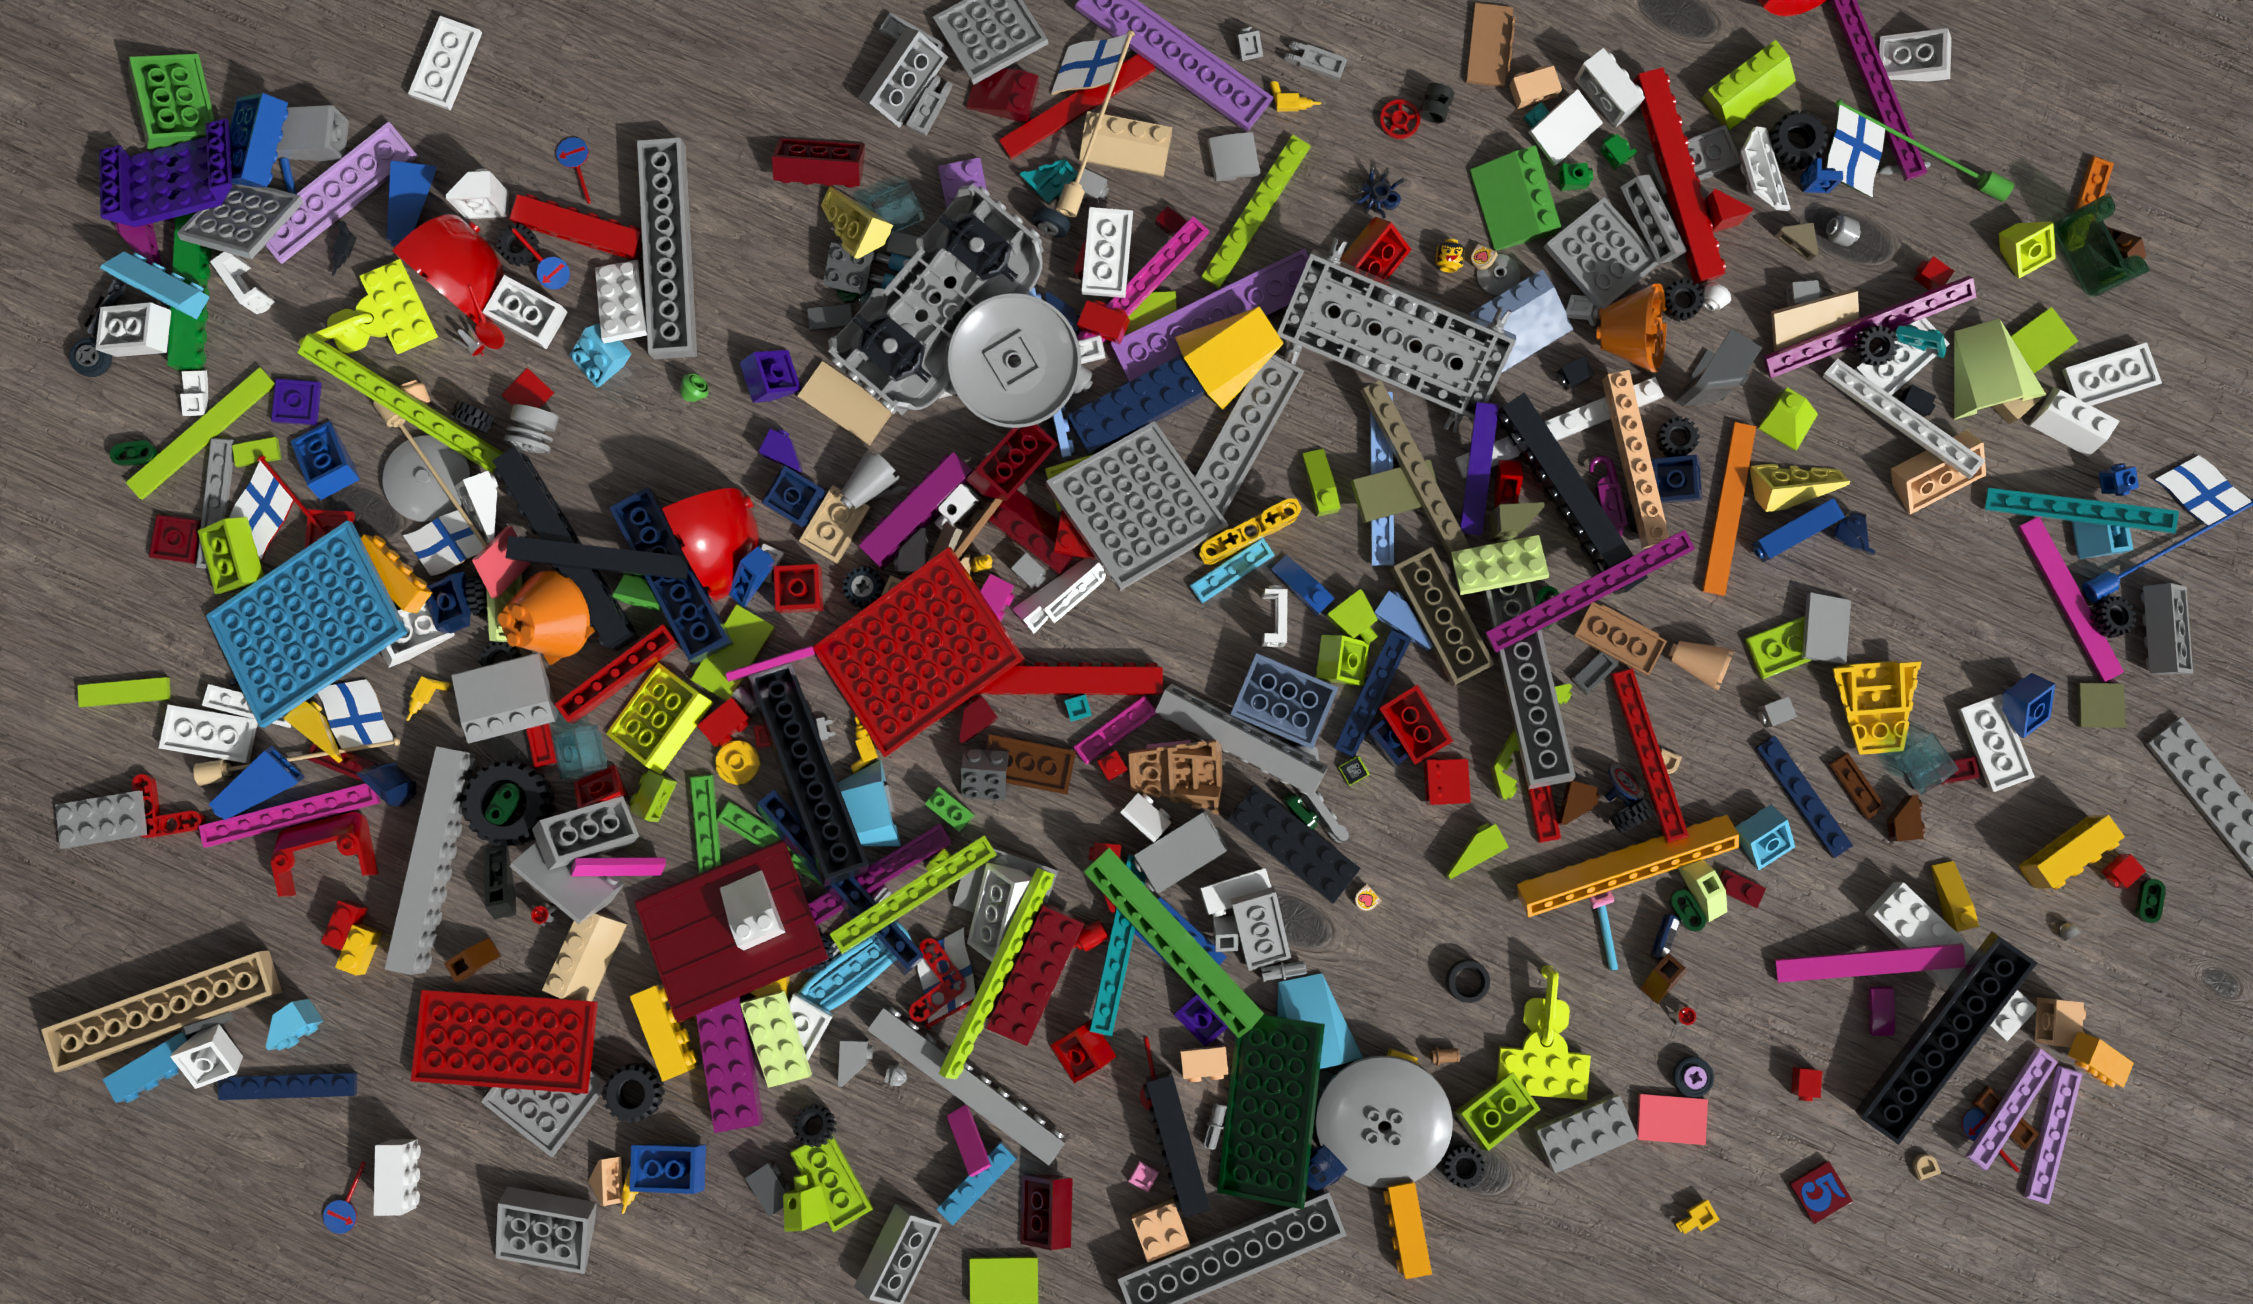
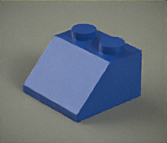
(2028, 703)

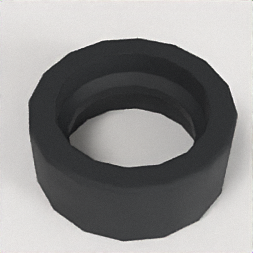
(1485, 981)

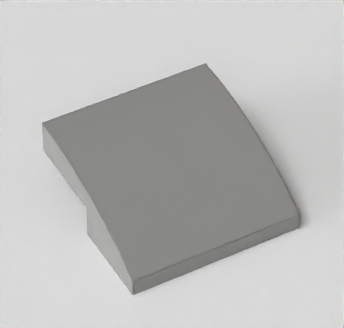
(1233, 156)

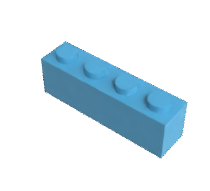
(145, 1071)
(974, 1187)

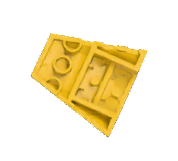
(1229, 352)
(1878, 702)

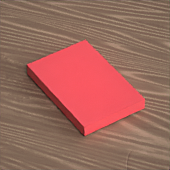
(494, 568)
(1672, 1119)

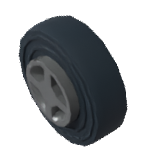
(1051, 221)
(82, 360)

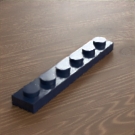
(1372, 693)
(1803, 796)
(287, 1086)

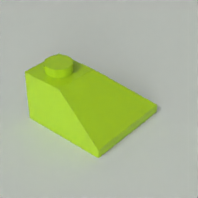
(1789, 418)

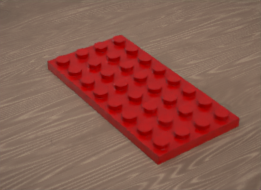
(504, 1041)

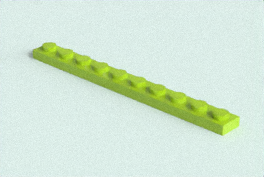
(399, 402)
(996, 974)

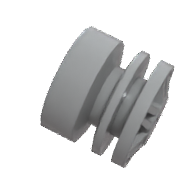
(531, 428)

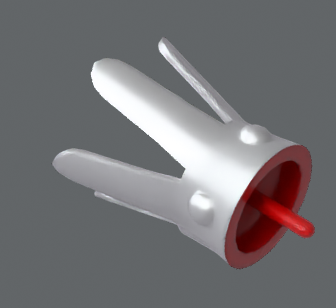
(470, 342)
(541, 914)
(1685, 1015)

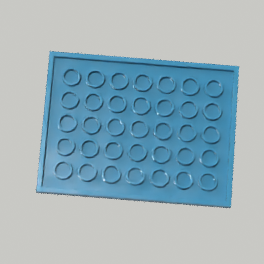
(306, 624)

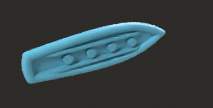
(846, 974)

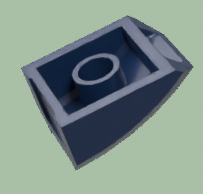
(1678, 478)
(793, 497)
(449, 603)
(389, 783)

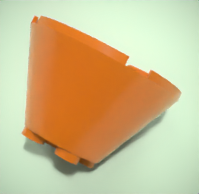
(1635, 328)
(547, 616)

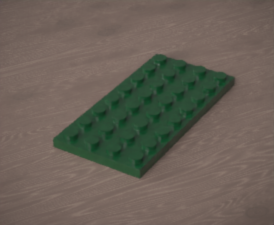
(1271, 1111)

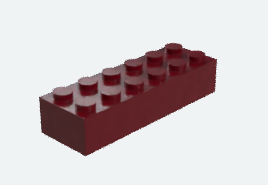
(1034, 974)

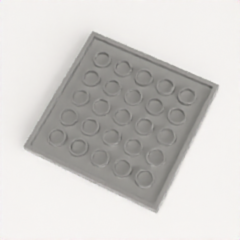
(1136, 505)

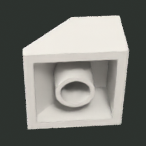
(1146, 817)
(208, 1057)

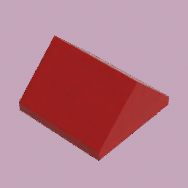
(1725, 210)
(599, 787)

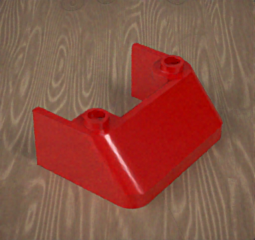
(348, 831)

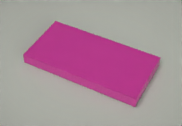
(770, 663)

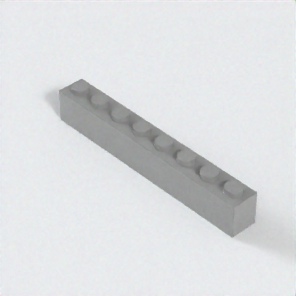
(1241, 739)

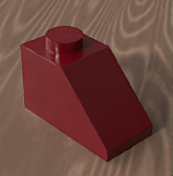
(976, 718)

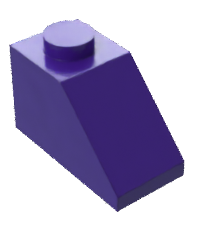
(781, 449)

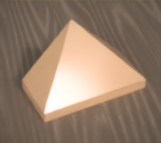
(607, 1181)

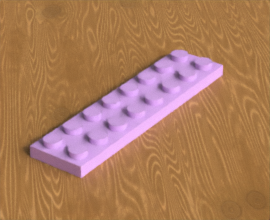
(340, 189)

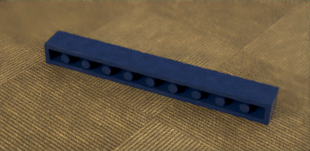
(847, 892)

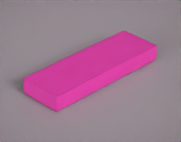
(968, 1141)

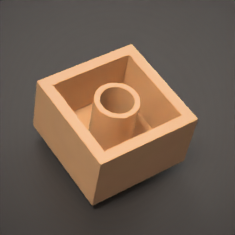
(2058, 1021)
(1160, 1230)

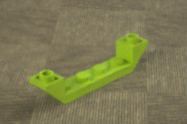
(1505, 784)

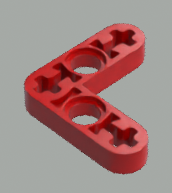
(159, 822)
(944, 987)

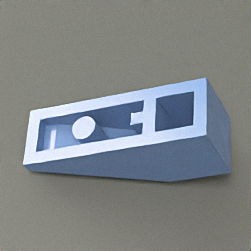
(1399, 616)

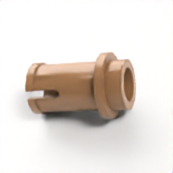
(1444, 1055)

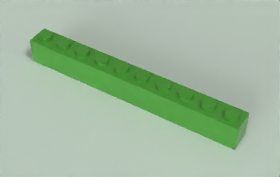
(1174, 943)

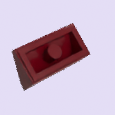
(1170, 221)

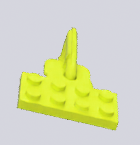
(395, 313)
(1549, 1067)

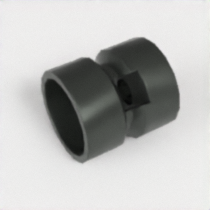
(1437, 101)

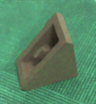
(1800, 239)

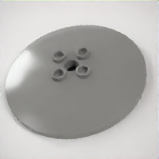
(1022, 328)
(1388, 1091)

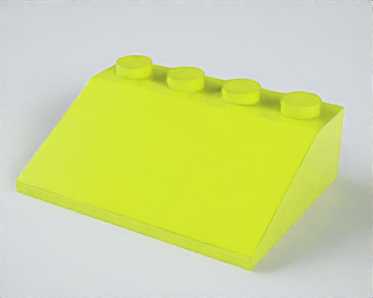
(659, 718)

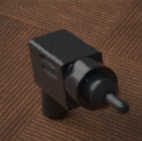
(343, 246)

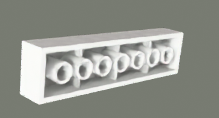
(1914, 924)

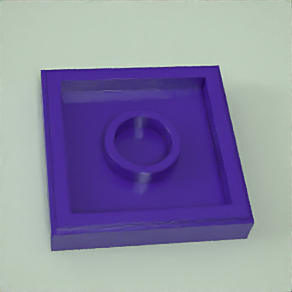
(296, 401)

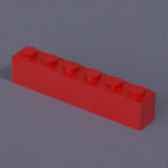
(577, 227)
(617, 674)

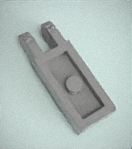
(1317, 60)
(928, 107)
(1326, 817)

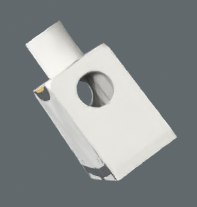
(964, 500)

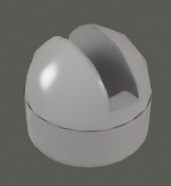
(2068, 931)

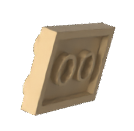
(833, 526)

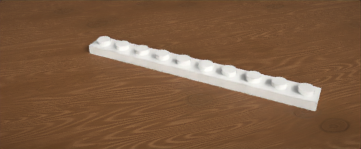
(1570, 423)

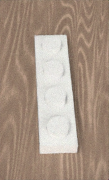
(232, 702)

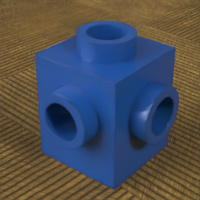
(2118, 479)

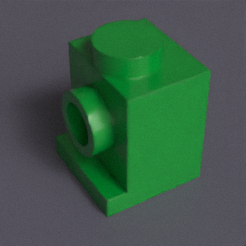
(1616, 150)
(1570, 181)

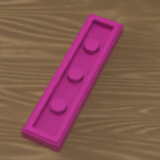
(1115, 730)
(618, 866)

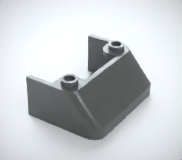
(1720, 371)

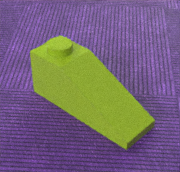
(1321, 483)
(1480, 847)

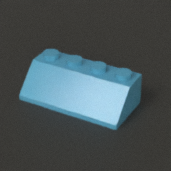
(157, 283)

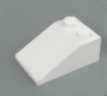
(1917, 55)
(479, 501)
(420, 637)
(751, 911)

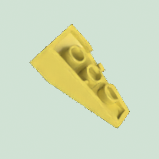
(855, 224)
(1786, 488)

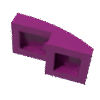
(1882, 1008)

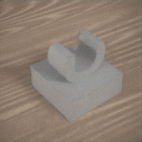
(820, 724)

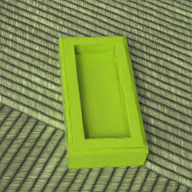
(248, 452)

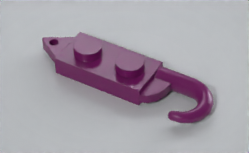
(1610, 494)

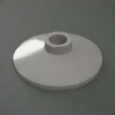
(1495, 284)

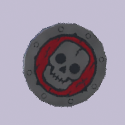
(1625, 787)

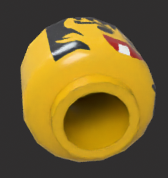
(1449, 256)

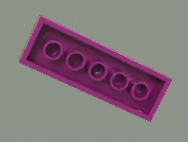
(915, 511)
(729, 1067)

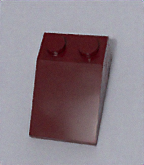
(1005, 95)

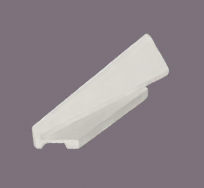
(1060, 594)

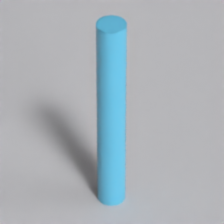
(1607, 937)

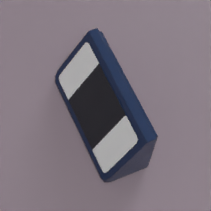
(1665, 936)

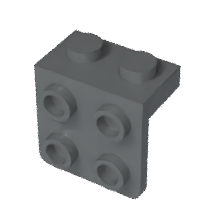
(847, 272)
(984, 774)

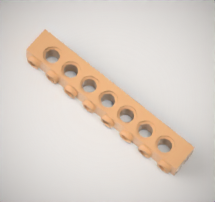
(1635, 458)

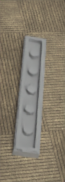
(216, 488)

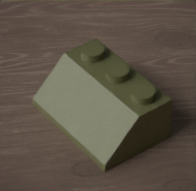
(1511, 519)

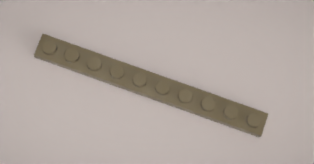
(1414, 468)

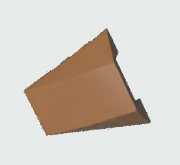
(1180, 773)

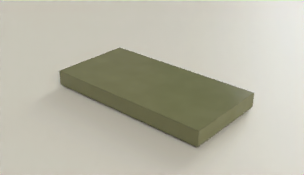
(1385, 494)

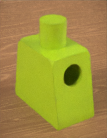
(1354, 617)
(804, 1205)

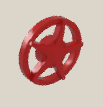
(1399, 119)

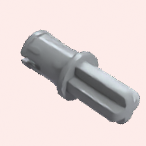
(1283, 971)
(1214, 1126)

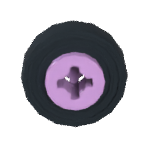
(1685, 1072)

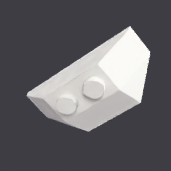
(1762, 171)

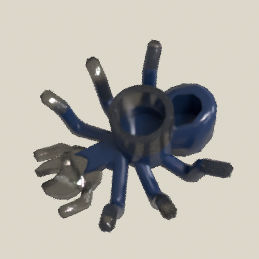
(1380, 193)

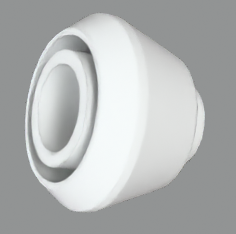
(1715, 296)

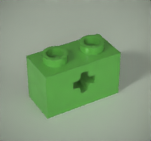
(950, 809)

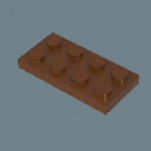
(1035, 764)

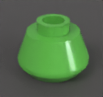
(693, 388)

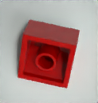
(1082, 1052)

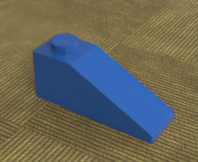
(750, 575)
(1303, 585)

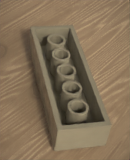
(1442, 616)

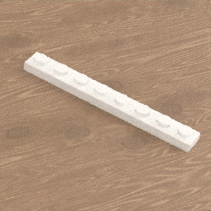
(1904, 419)

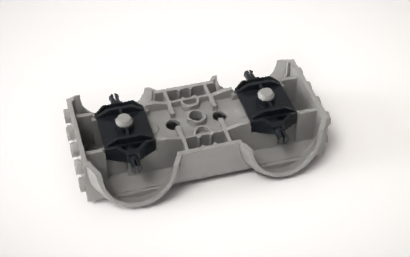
(909, 358)

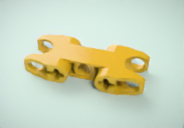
(1258, 523)

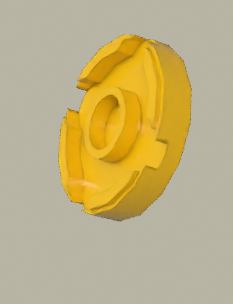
(737, 762)

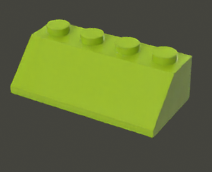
(1750, 85)

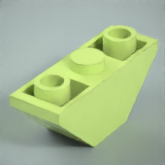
(1705, 888)

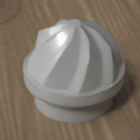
(895, 1075)

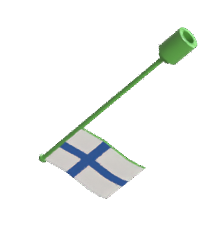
(1859, 147)

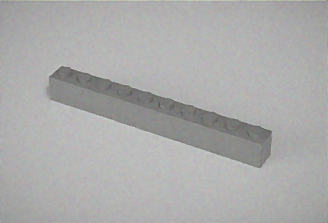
(968, 1087)

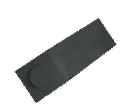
(499, 883)

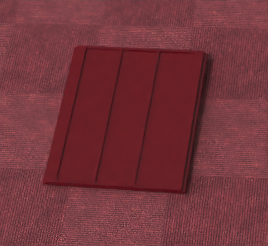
(697, 948)

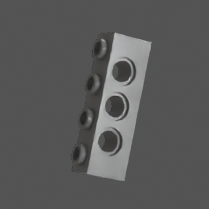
(1653, 219)

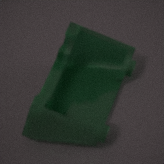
(2093, 250)

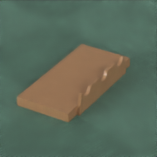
(1490, 45)
(978, 520)
(1620, 638)

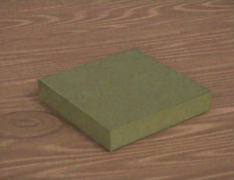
(2100, 705)

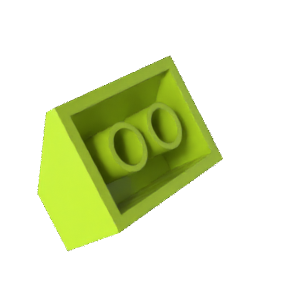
(230, 554)

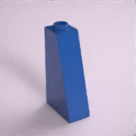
(406, 197)
(1798, 530)
(259, 781)

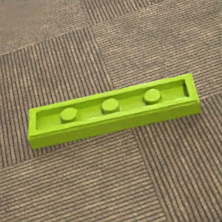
(124, 692)

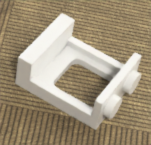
(230, 268)
(1278, 638)

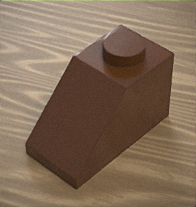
(1577, 800)

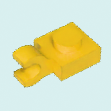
(1701, 1216)

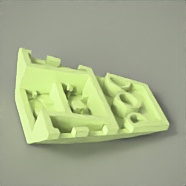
(1989, 369)

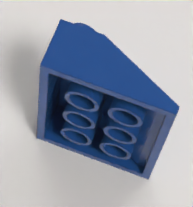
(255, 137)

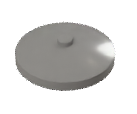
(412, 486)

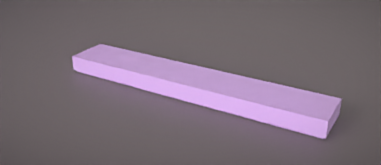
(2011, 1109)
(2053, 1135)

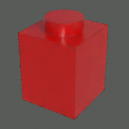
(1933, 273)
(1112, 766)
(2123, 871)
(1806, 1083)

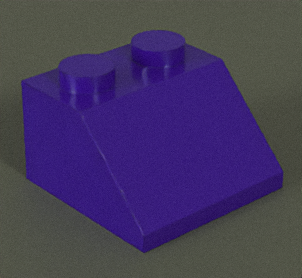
(770, 375)
(1200, 1020)

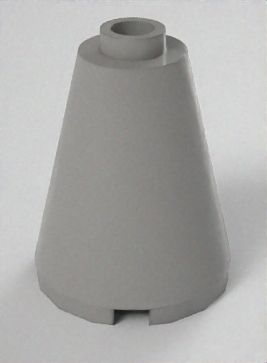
(868, 480)

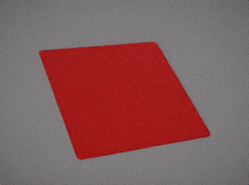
(527, 391)

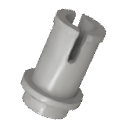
(745, 699)

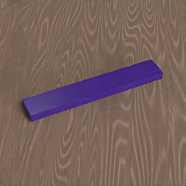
(1479, 468)

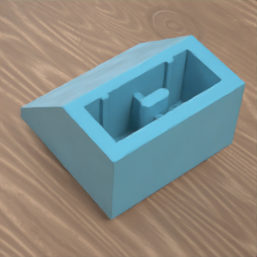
(598, 359)
(2100, 540)
(291, 1023)

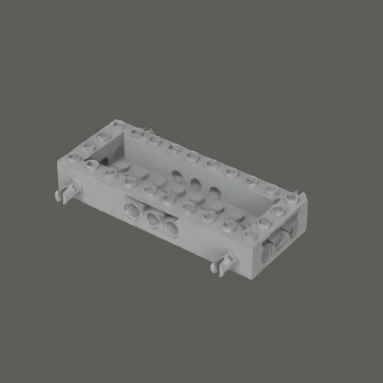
(1402, 318)

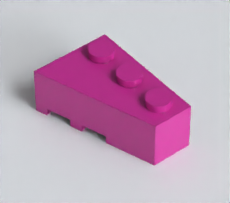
(998, 594)

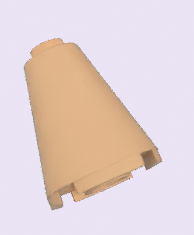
(1702, 661)

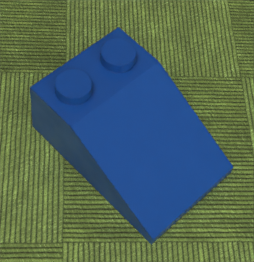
(324, 461)
(668, 1168)

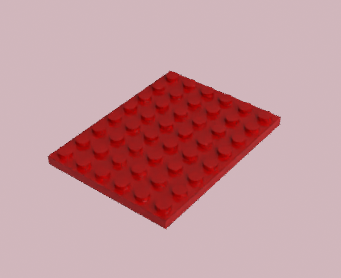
(918, 652)

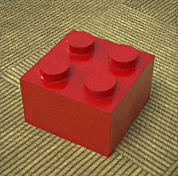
(798, 588)

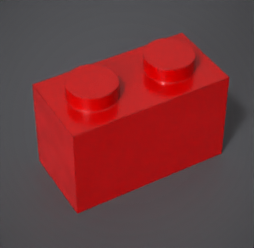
(1103, 321)
(724, 723)
(344, 916)

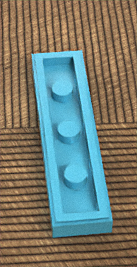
(1232, 570)

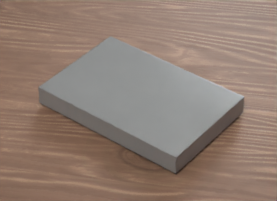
(1826, 629)

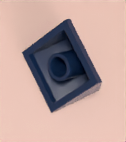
(1387, 742)

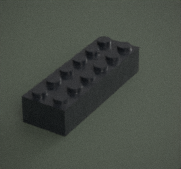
(1293, 844)
(1178, 1147)

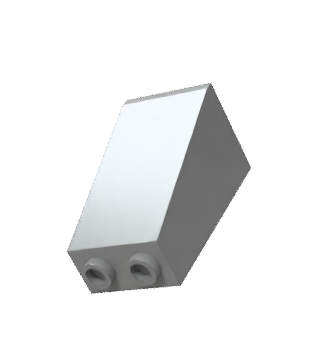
(314, 134)
(1180, 853)

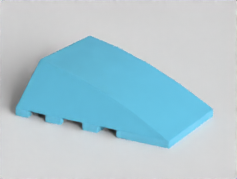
(869, 806)
(1312, 1001)

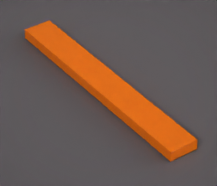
(1729, 509)

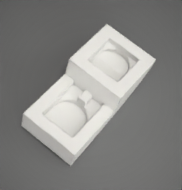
(195, 395)

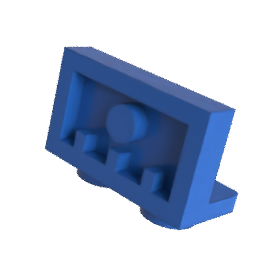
(1818, 180)

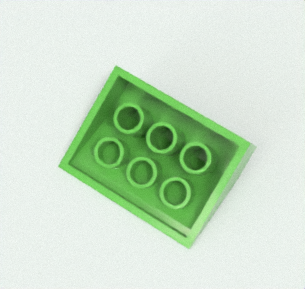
(170, 98)
(1515, 199)

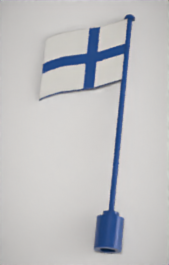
(2202, 493)

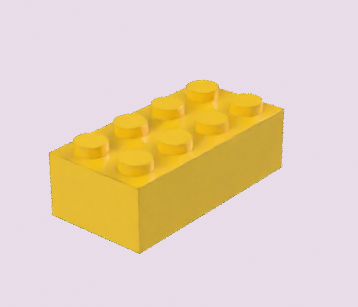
(2072, 852)
(663, 1034)

